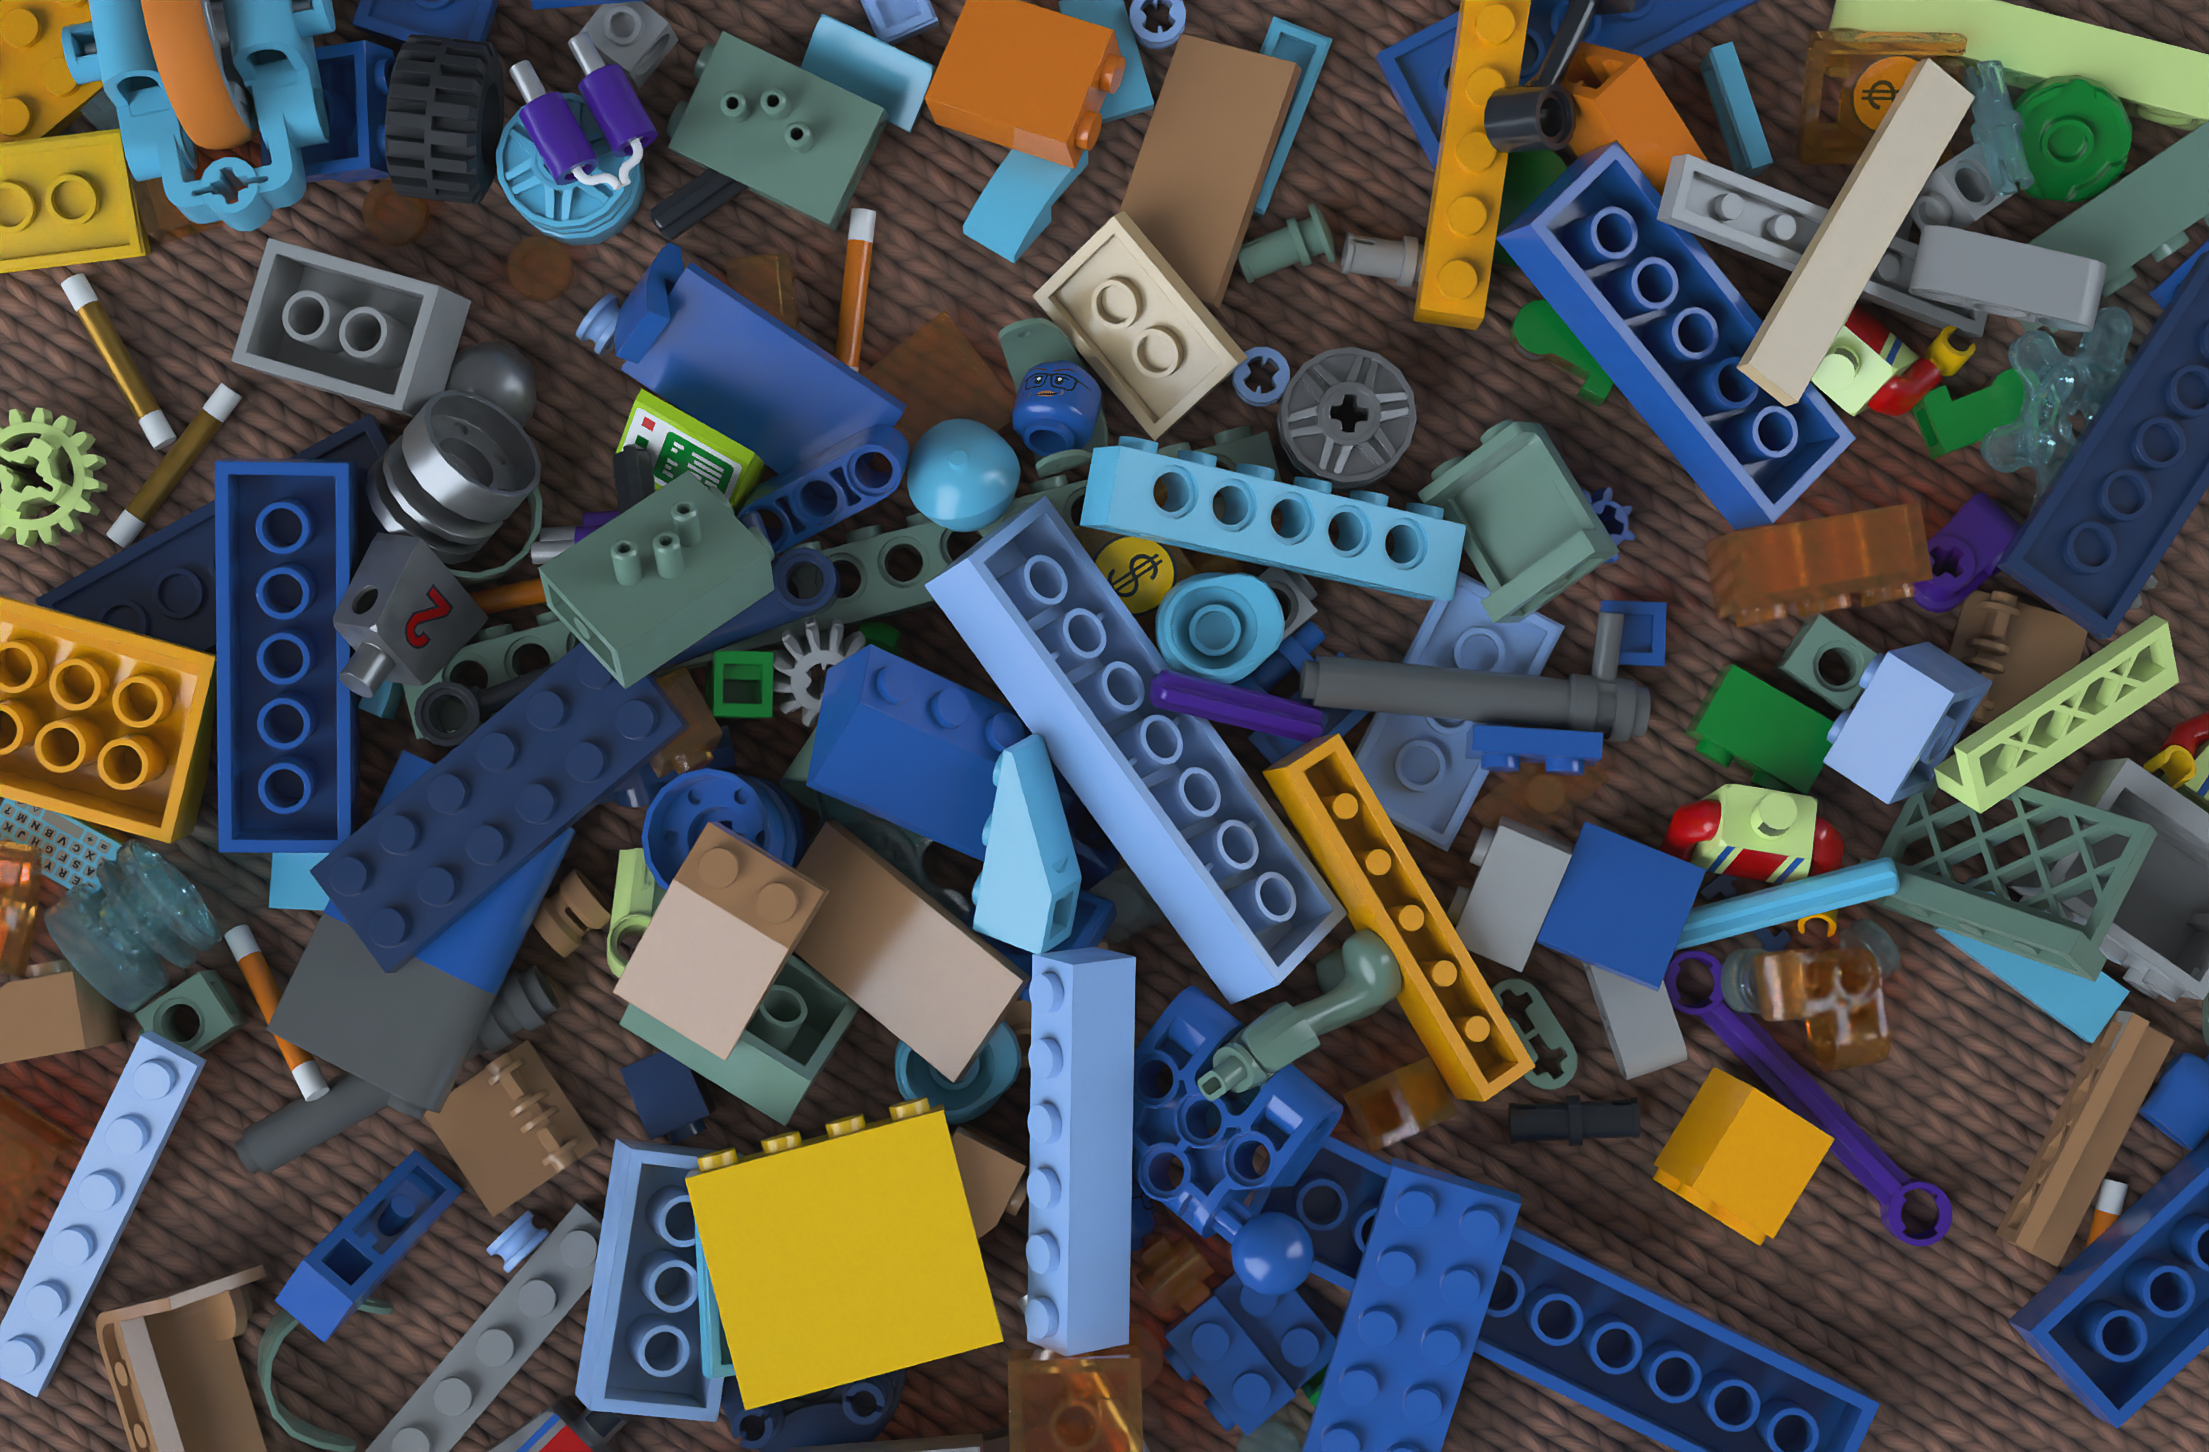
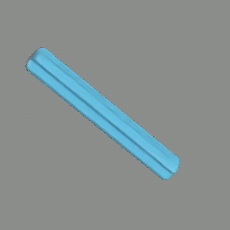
(1789, 902)

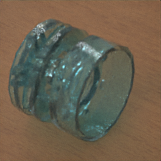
(121, 935)

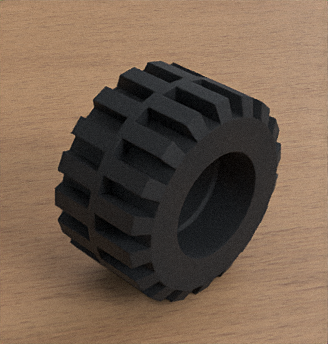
(444, 118)

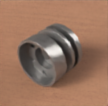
(1315, 442)
(454, 475)

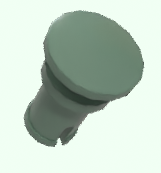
(1288, 246)

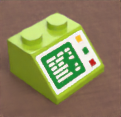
(686, 444)

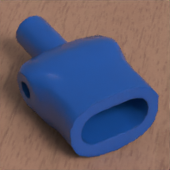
(2181, 1101)

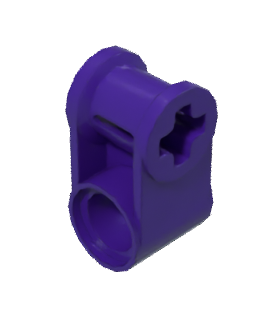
(1967, 552)

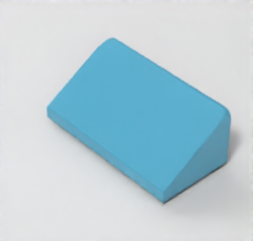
(870, 70)

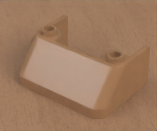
(180, 1369)

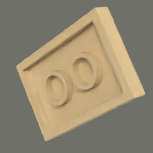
(1139, 325)

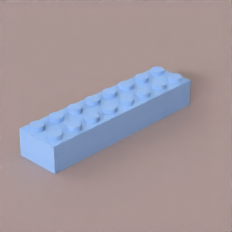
(1146, 774)

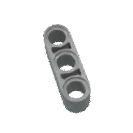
(2007, 278)
(1637, 1023)

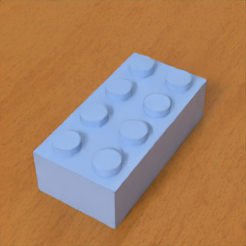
(644, 1298)

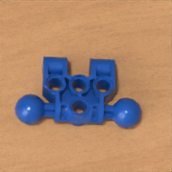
(1287, 1117)

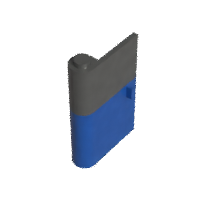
(419, 1023)

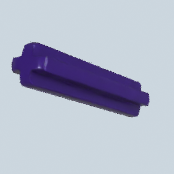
(1235, 706)

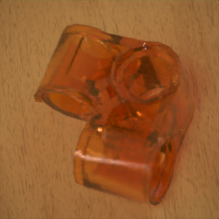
(1836, 994)

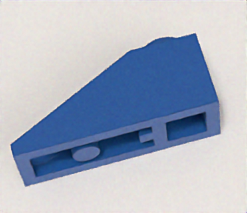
(367, 1245)

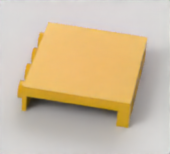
(842, 1253)

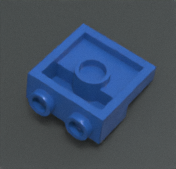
(355, 96)
(1248, 1350)

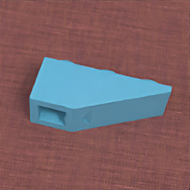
(1030, 862)

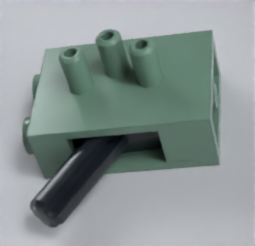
(768, 132)
(657, 571)

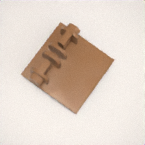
(2013, 647)
(511, 1128)

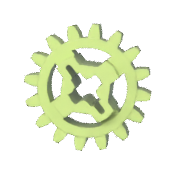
(50, 459)

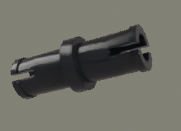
(1574, 1120)

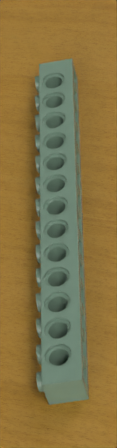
(866, 548)

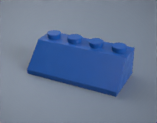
(914, 748)

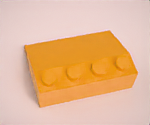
(103, 721)

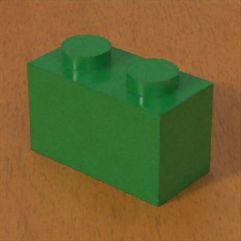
(1761, 731)

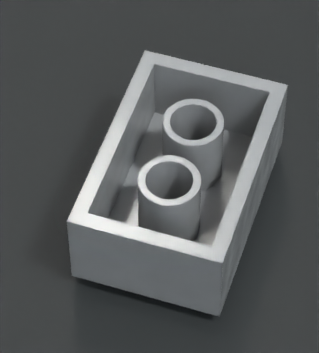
(350, 329)

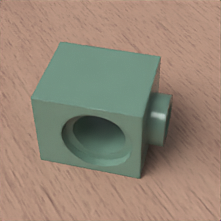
(1801, 659)
(211, 1000)

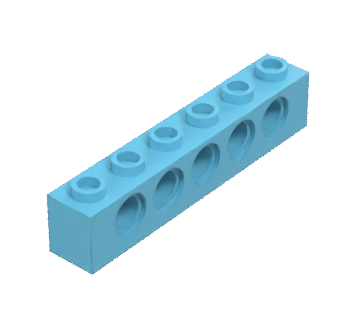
(1123, 503)

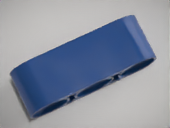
(845, 471)

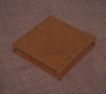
(941, 381)

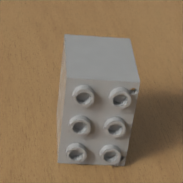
(2165, 914)

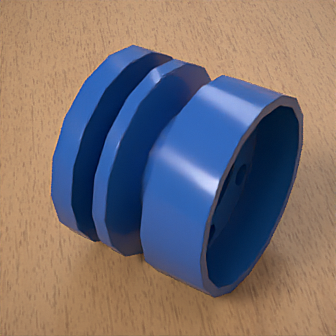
(735, 800)

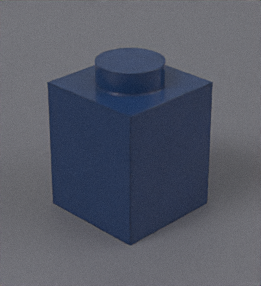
(668, 1096)

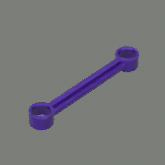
(1812, 1103)

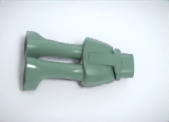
(1353, 987)

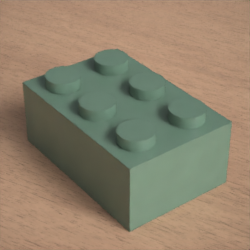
(780, 1048)

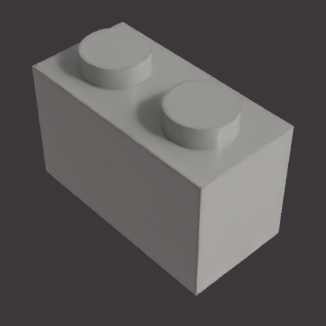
(1510, 891)

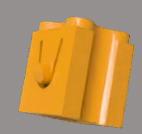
(1741, 1156)

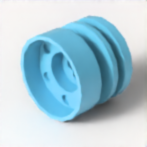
(570, 212)

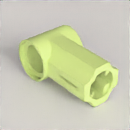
(633, 906)

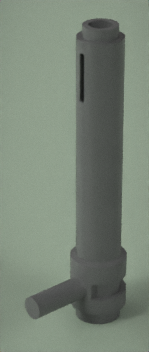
(1577, 703)
(303, 1125)

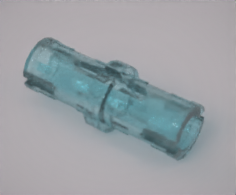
(1997, 128)

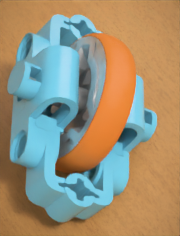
(210, 80)

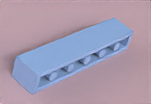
(1080, 1149)

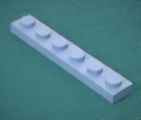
(95, 1210)

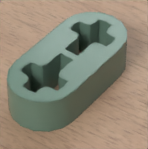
(1545, 1026)

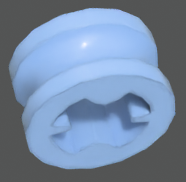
(1160, 39)
(600, 324)
(1278, 381)
(518, 1241)

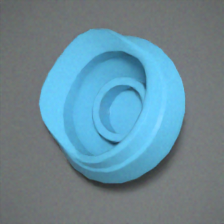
(962, 475)
(1219, 625)
(974, 1094)

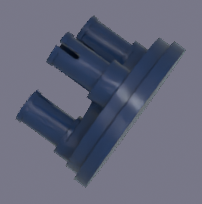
(825, 1417)

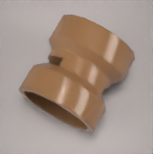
(571, 913)

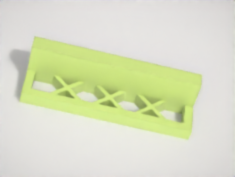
(2061, 717)

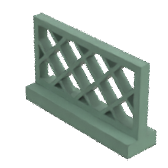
(1996, 919)

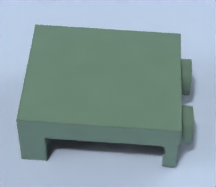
(1522, 518)

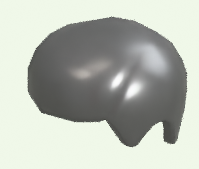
(497, 375)

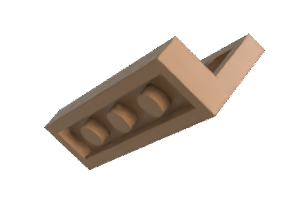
(2084, 1137)

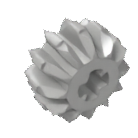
(801, 654)

